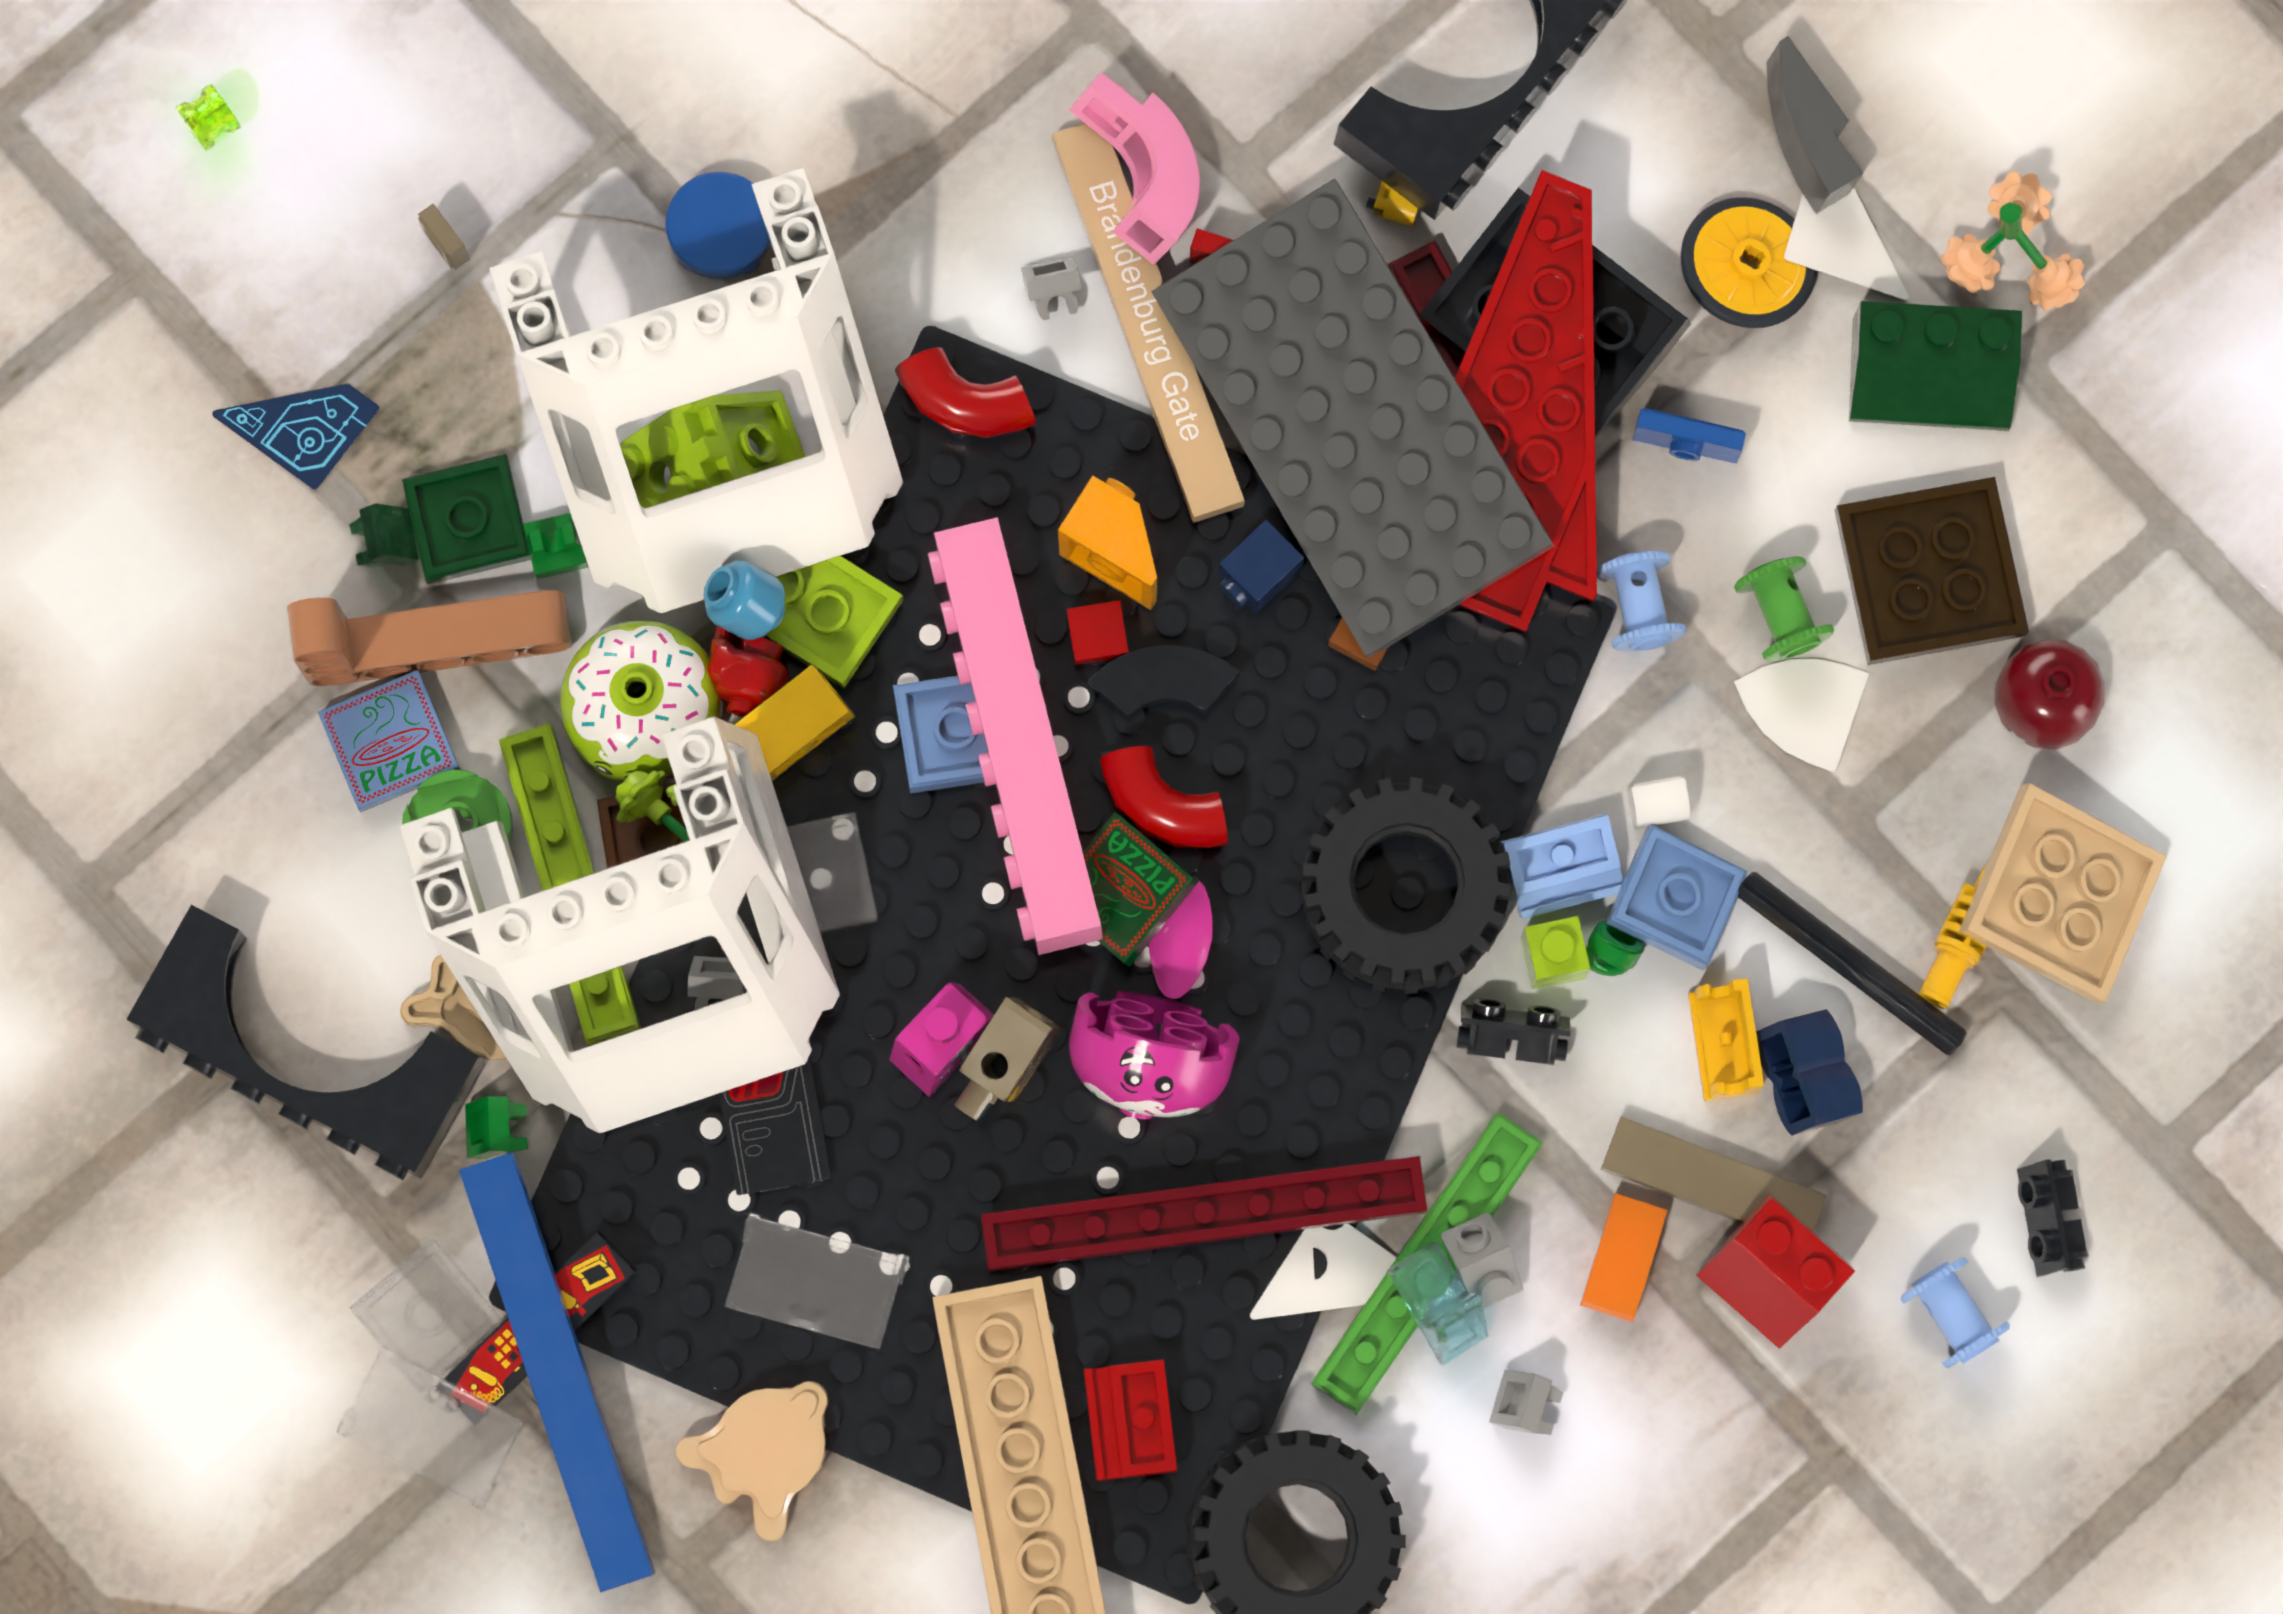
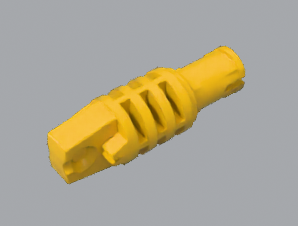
(1954, 951)

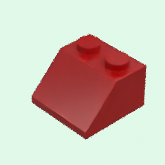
(1775, 1271)

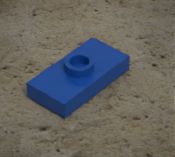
(1688, 437)

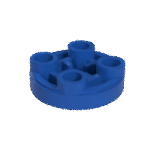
(717, 226)

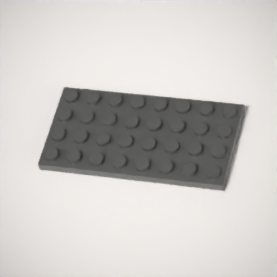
(1352, 419)

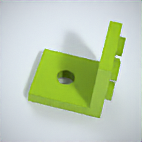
(709, 444)

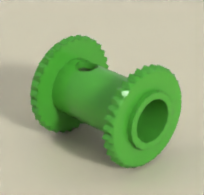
(1784, 608)

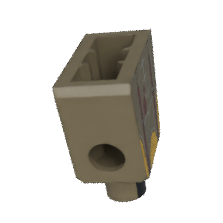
(1023, 1039)

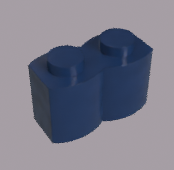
(1809, 1072)

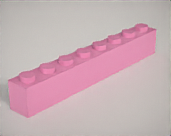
(1017, 737)

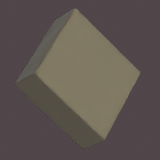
(443, 237)

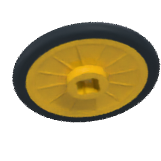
(1734, 289)

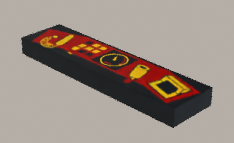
(586, 1285)

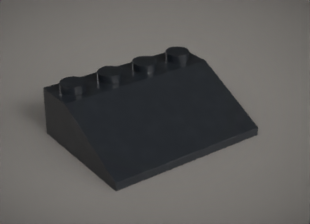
(1630, 320)

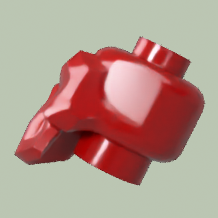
(745, 670)

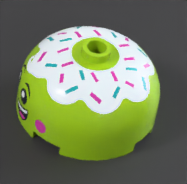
(625, 732)

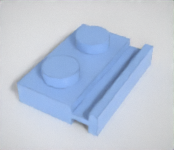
(1563, 866)

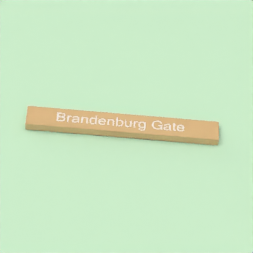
(1158, 354)

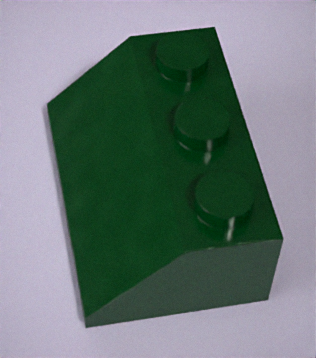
(1934, 365)

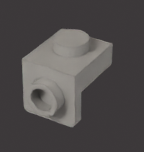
(1483, 1259)

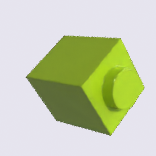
(1555, 952)

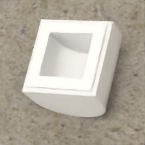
(1658, 802)

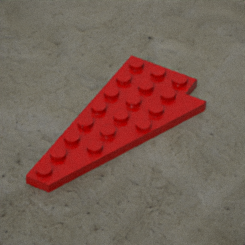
(1535, 392)

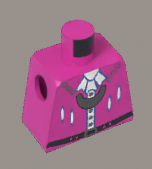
(940, 1037)

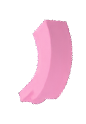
(1158, 158)

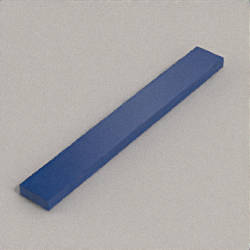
(557, 1372)

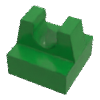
(554, 546)
(489, 1127)

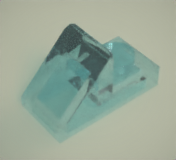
(1439, 1303)

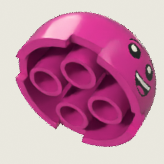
(1145, 1074)

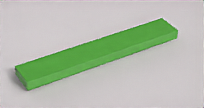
(1385, 1319)

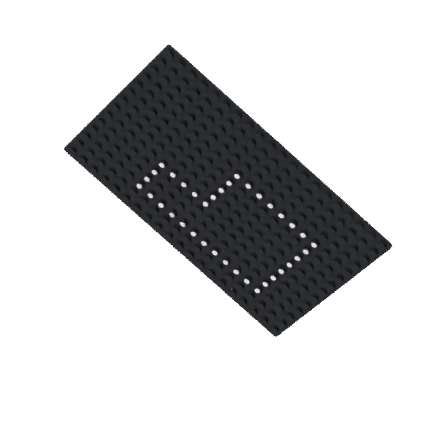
(1317, 1056)

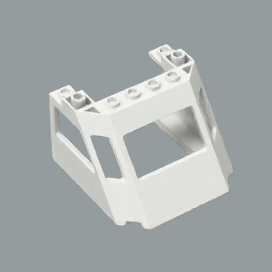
(691, 352)
(535, 943)

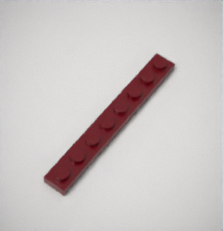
(1204, 1213)

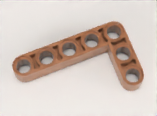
(426, 639)

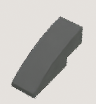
(1809, 128)

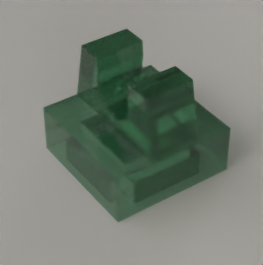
(387, 536)

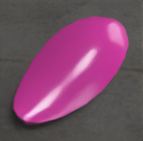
(1183, 944)

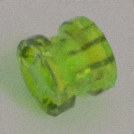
(208, 117)

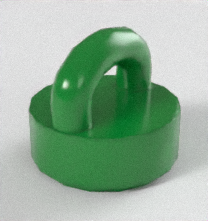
(1615, 948)

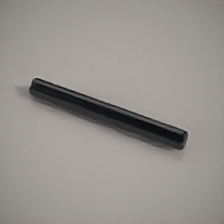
(1851, 963)

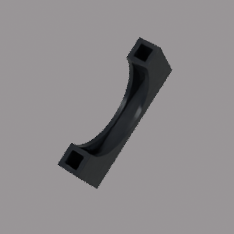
(1435, 152)
(192, 1010)

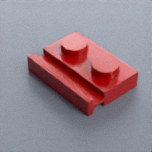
(1130, 1420)

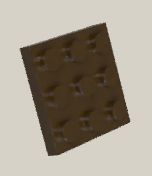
(1931, 570)

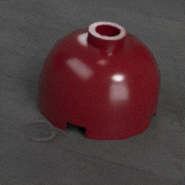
(2050, 694)

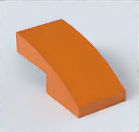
(1623, 1257)

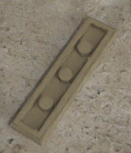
(1702, 1175)

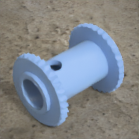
(1641, 605)
(1955, 1312)

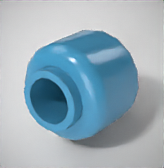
(744, 600)

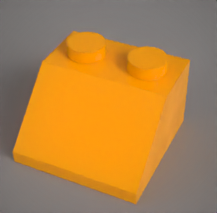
(1110, 540)

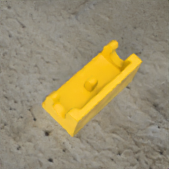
(796, 719)
(1726, 1040)

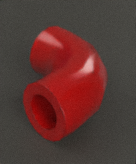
(961, 404)
(1157, 807)

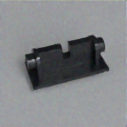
(1494, 1024)
(2045, 1192)

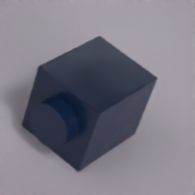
(1259, 568)

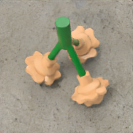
(2018, 207)

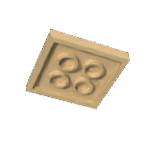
(2063, 893)

